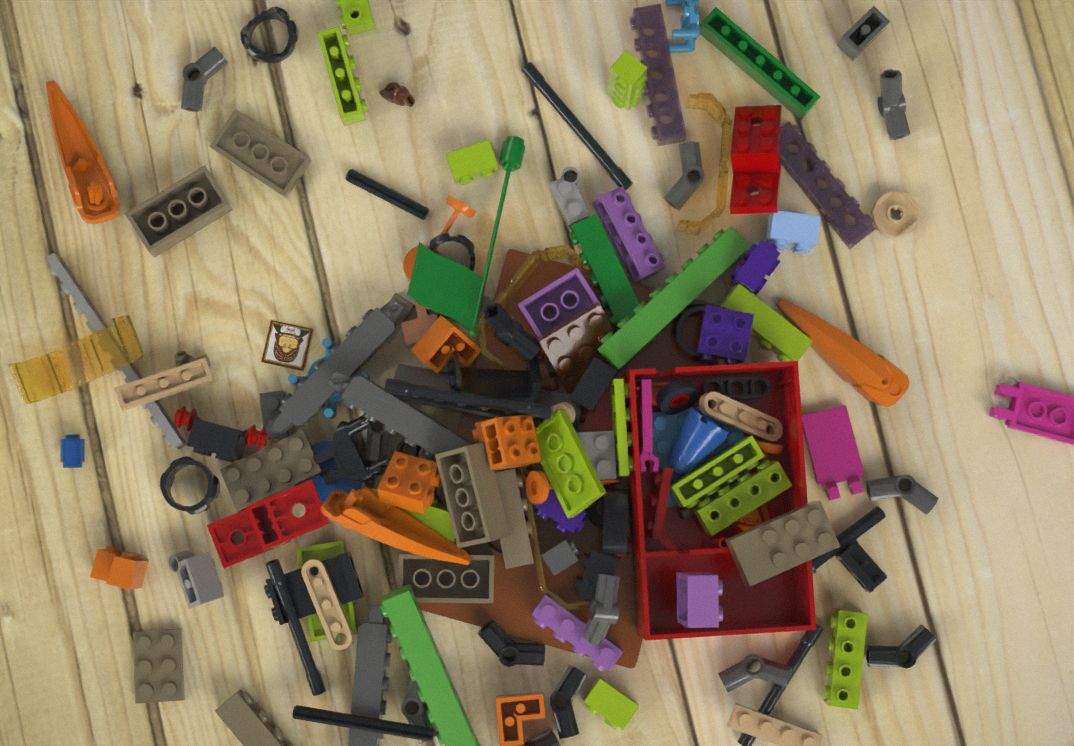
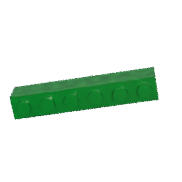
(758, 63)
(605, 270)

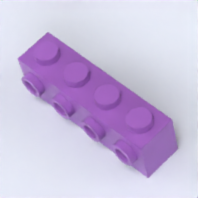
(628, 234)
(571, 628)

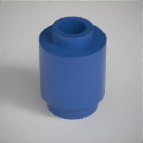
(72, 451)

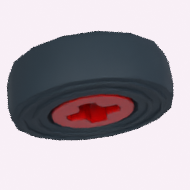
(677, 396)

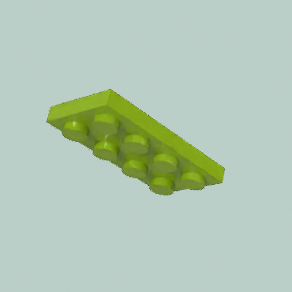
(620, 417)
(567, 464)
(324, 552)

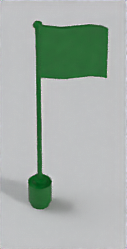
(450, 286)

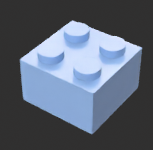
(793, 231)

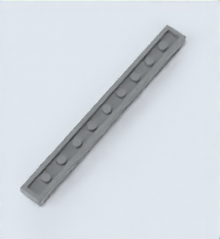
(95, 324)

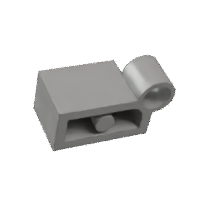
(568, 198)
(196, 577)

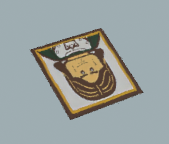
(287, 345)

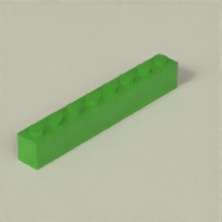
(673, 298)
(427, 668)

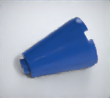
(696, 441)

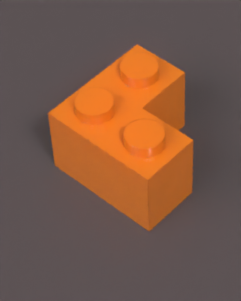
(441, 342)
(119, 569)
(512, 710)

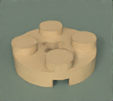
(897, 201)

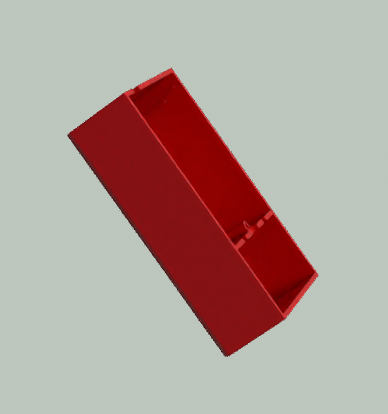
(769, 606)

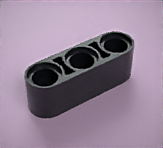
(745, 383)
(615, 521)

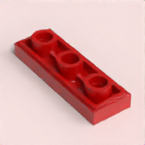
(658, 503)

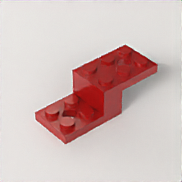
(756, 159)
(268, 524)

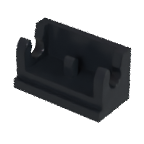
(592, 384)
(861, 566)

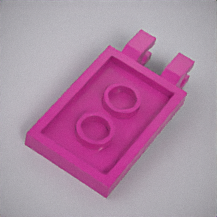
(1037, 411)
(644, 421)
(833, 450)

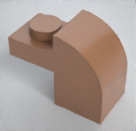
(416, 328)

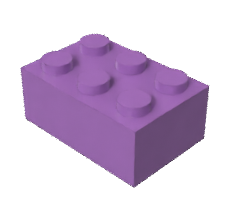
(557, 302)
(699, 599)

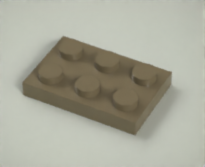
(158, 666)

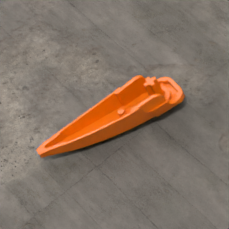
(84, 166)
(852, 361)
(390, 525)

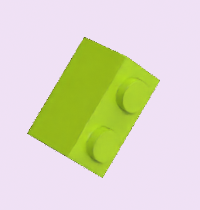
(472, 162)
(610, 703)

